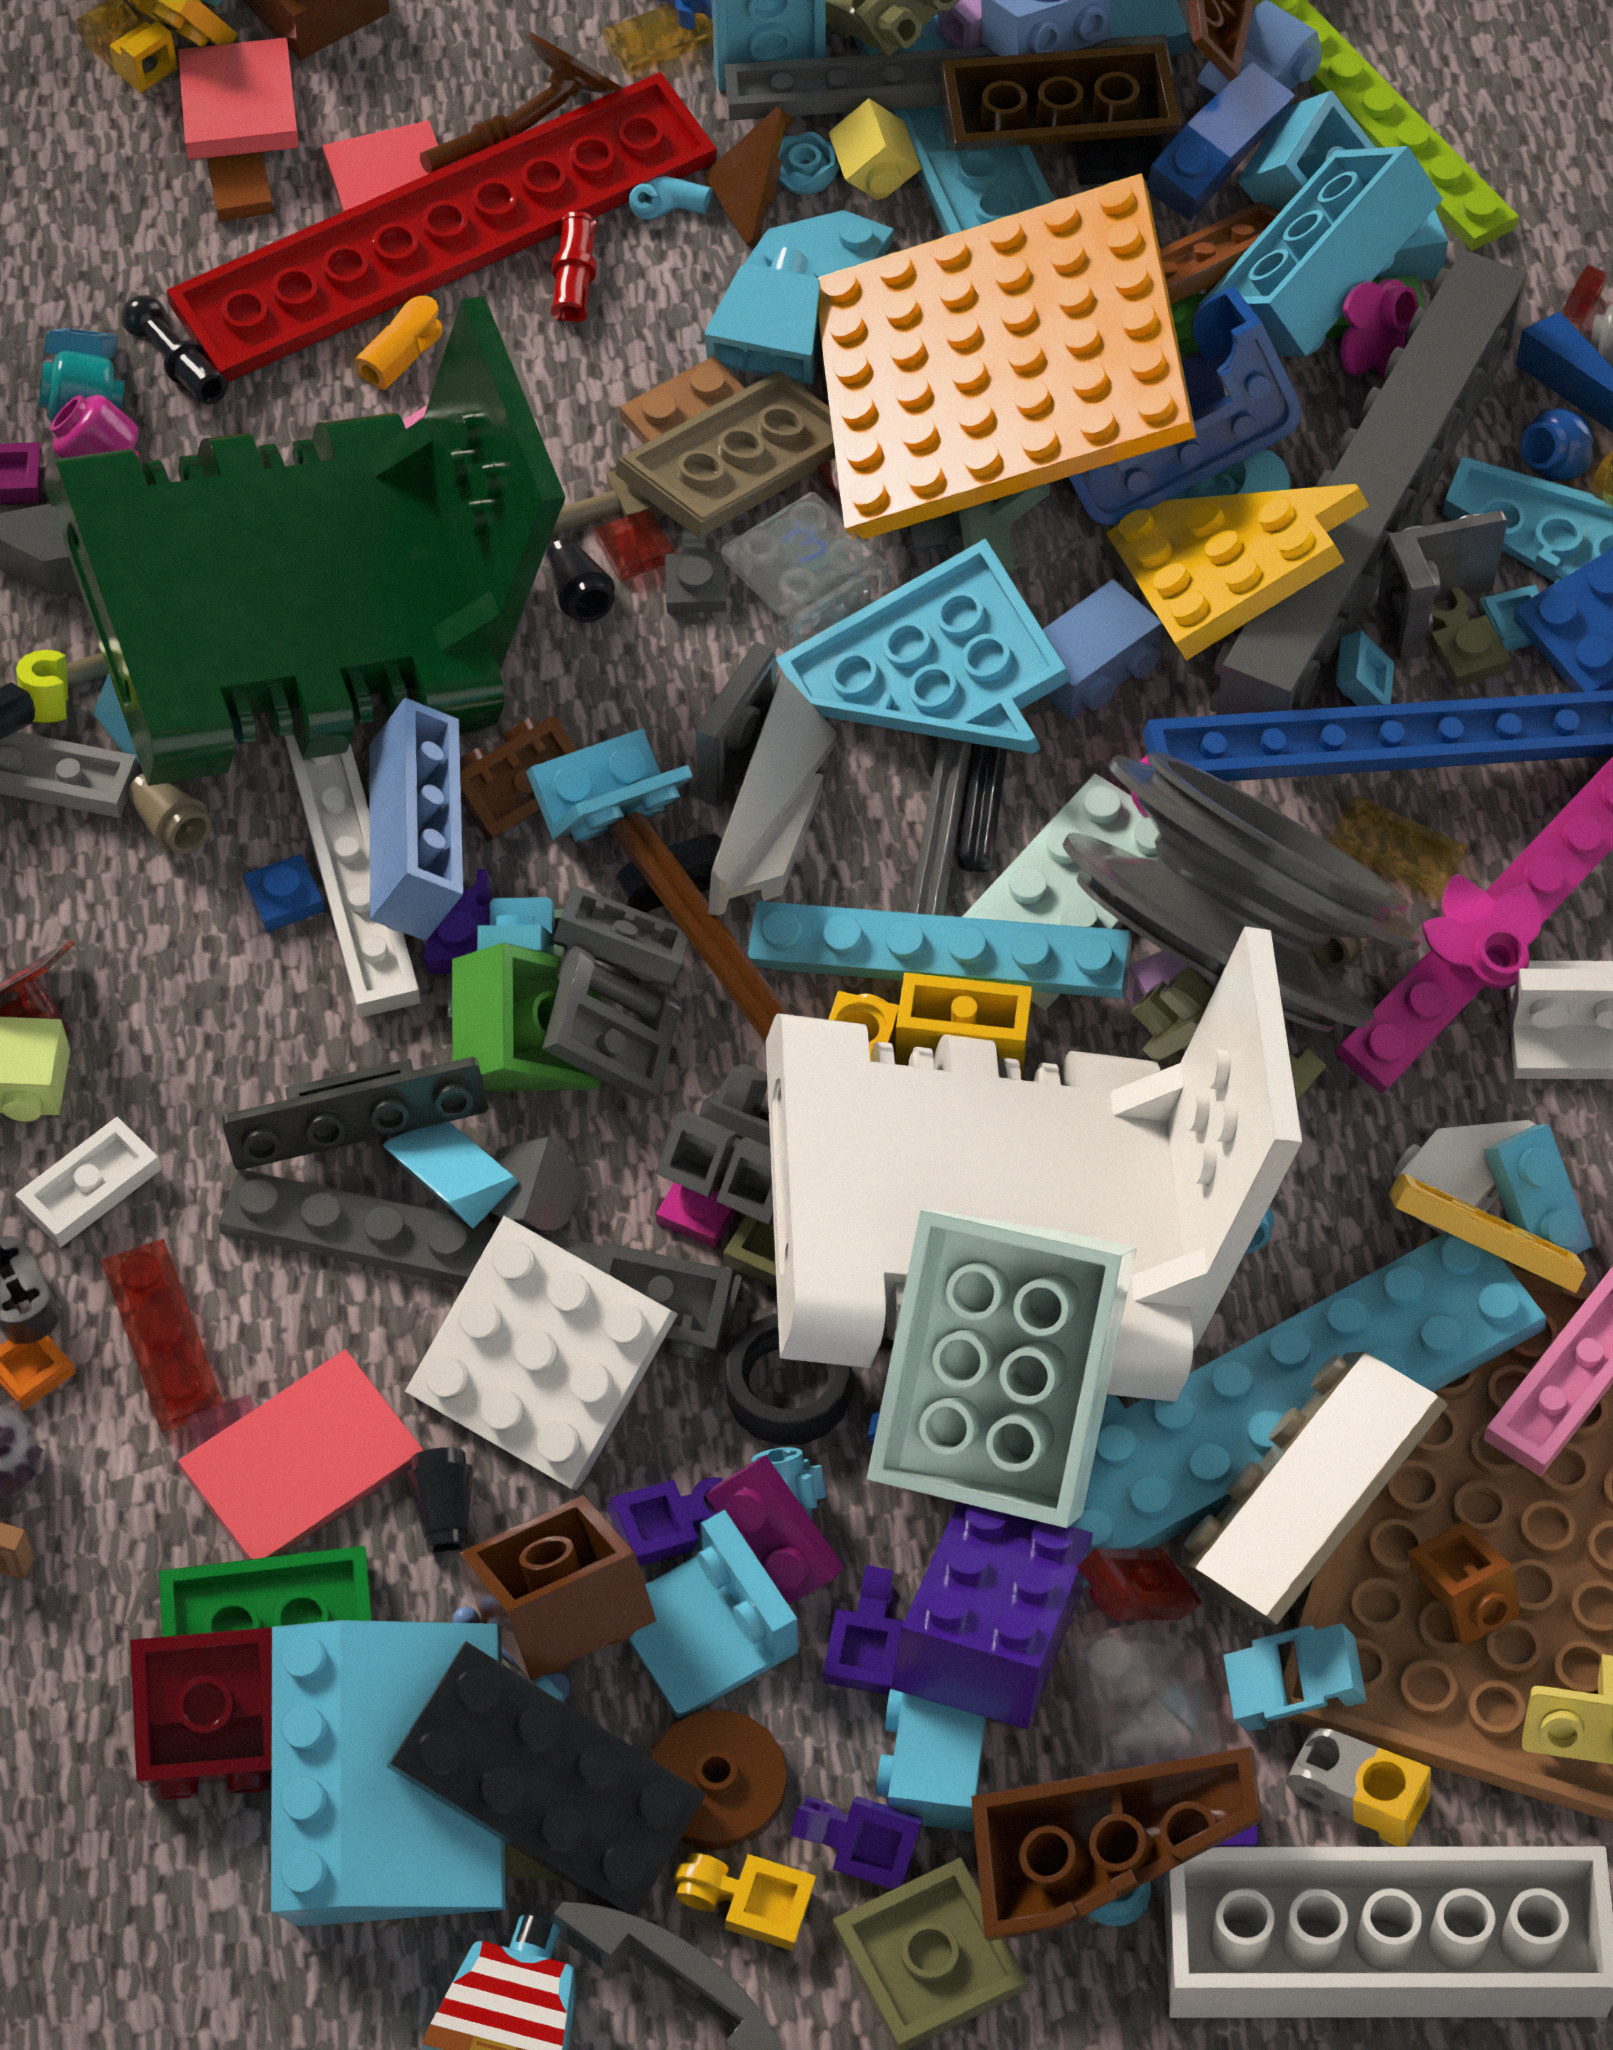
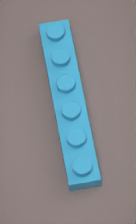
(988, 950)

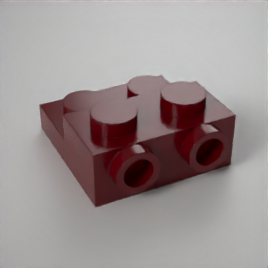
(203, 1711)

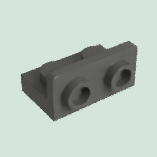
(622, 936)
(689, 1288)

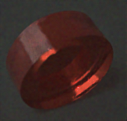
(1585, 294)

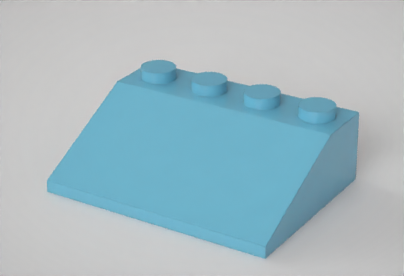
(344, 1826)

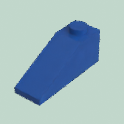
(1217, 140)

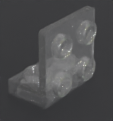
(807, 568)

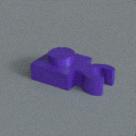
(459, 929)
(659, 1520)

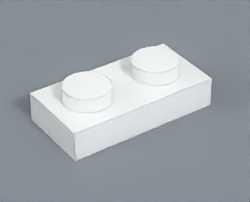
(88, 1182)

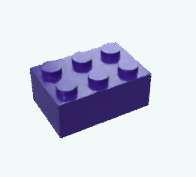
(992, 1614)

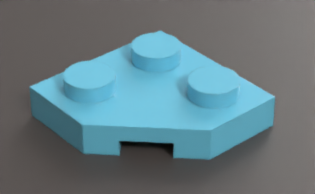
(827, 241)

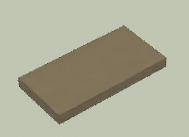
(733, 454)

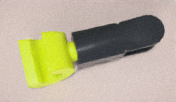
(38, 694)

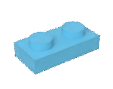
(1538, 1188)

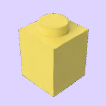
(874, 150)

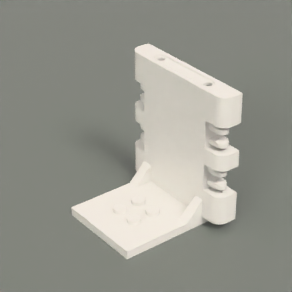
(1095, 1151)

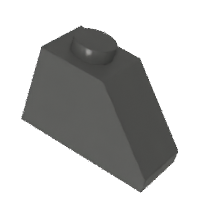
(35, 550)

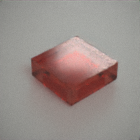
(633, 544)

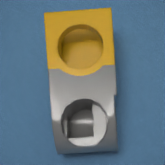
(1362, 1783)

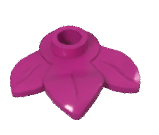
(1378, 322)
(1480, 925)

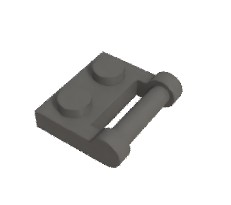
(602, 1038)

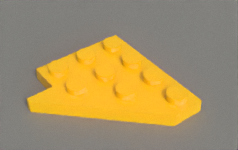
(1230, 556)

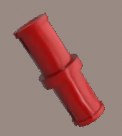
(574, 267)

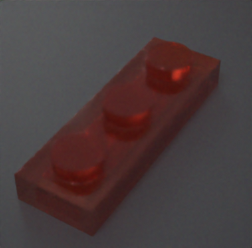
(161, 1333)

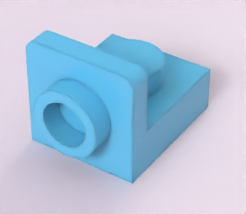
(520, 923)

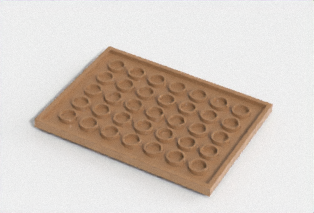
(1421, 1685)

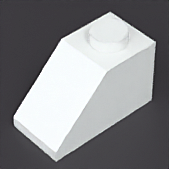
(1456, 1161)

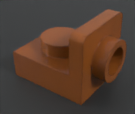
(1468, 1580)

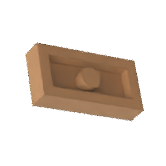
(679, 399)

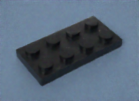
(546, 1780)

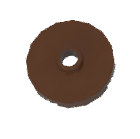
(756, 1782)

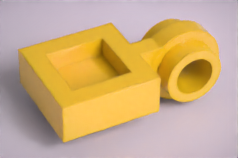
(765, 1901)

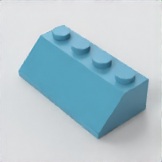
(1329, 240)

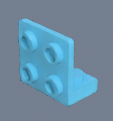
(601, 785)
(714, 1622)

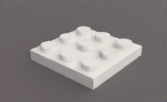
(541, 1353)

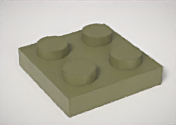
(928, 1956)

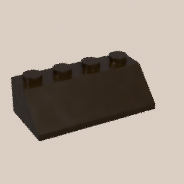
(1057, 97)

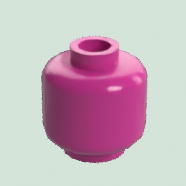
(92, 428)

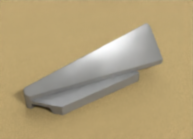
(773, 801)

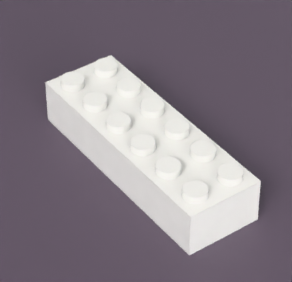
(1390, 1932)

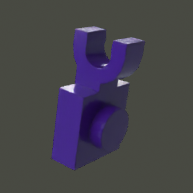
(865, 1641)
(870, 1840)

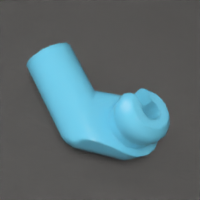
(667, 194)

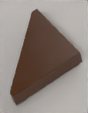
(749, 175)

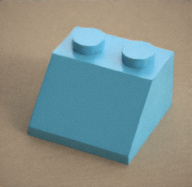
(1298, 147)

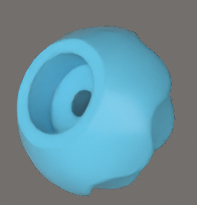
(807, 163)

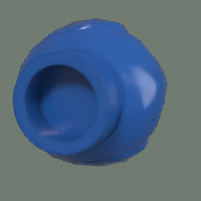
(1558, 445)

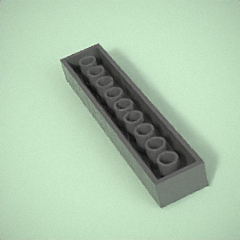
(1395, 462)

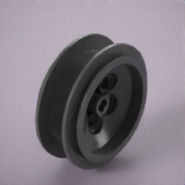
(1237, 866)

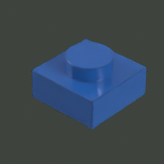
(283, 892)

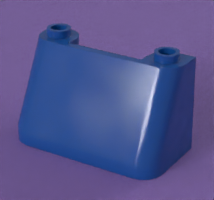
(1237, 408)

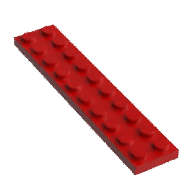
(438, 227)

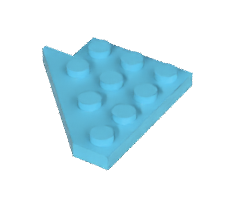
(936, 658)

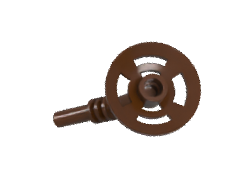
(566, 79)

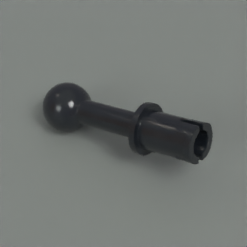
(183, 359)

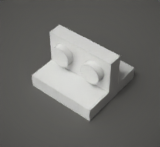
(1562, 1020)

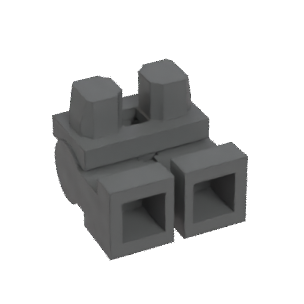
(726, 1146)

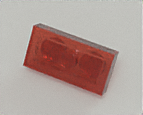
(1138, 1585)

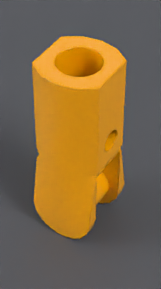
(400, 342)

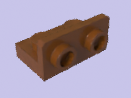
(497, 784)

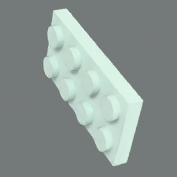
(1042, 879)

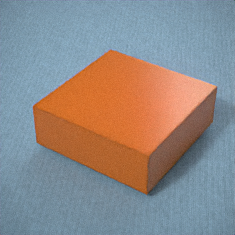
(32, 1370)

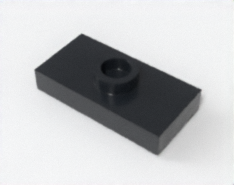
(1117, 158)

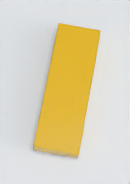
(1487, 1232)

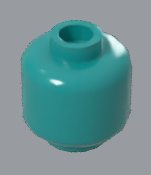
(77, 375)

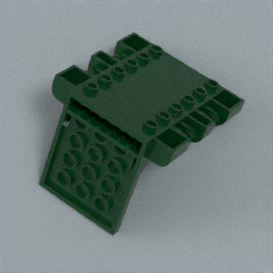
(318, 581)

